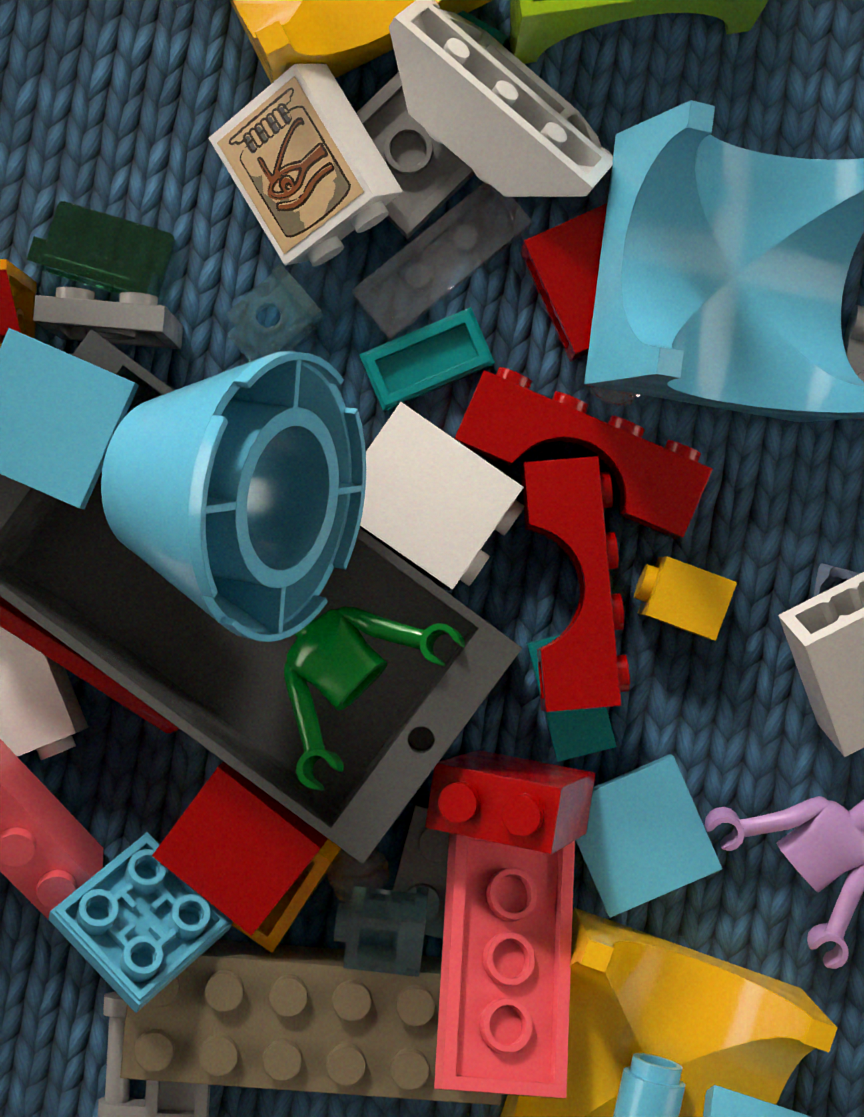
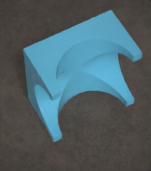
(726, 273)

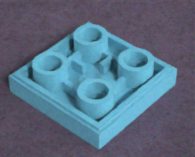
(56, 417)
(645, 837)
(138, 923)

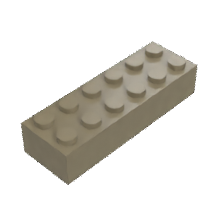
(292, 1026)

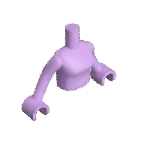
(820, 848)

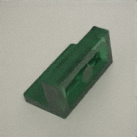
(103, 251)

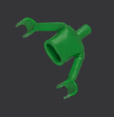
(342, 667)

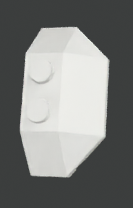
(492, 107)

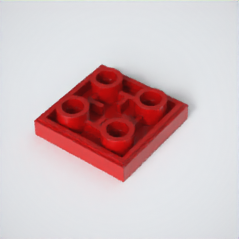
(239, 847)

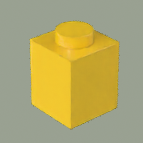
(684, 596)

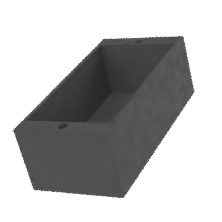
(231, 690)

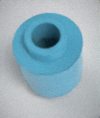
(650, 1088)

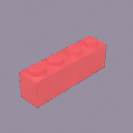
(41, 842)

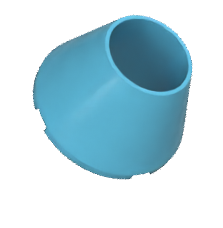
(243, 490)

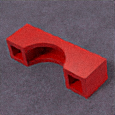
(653, 482)
(566, 505)

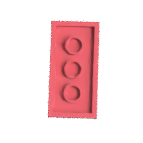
(505, 970)

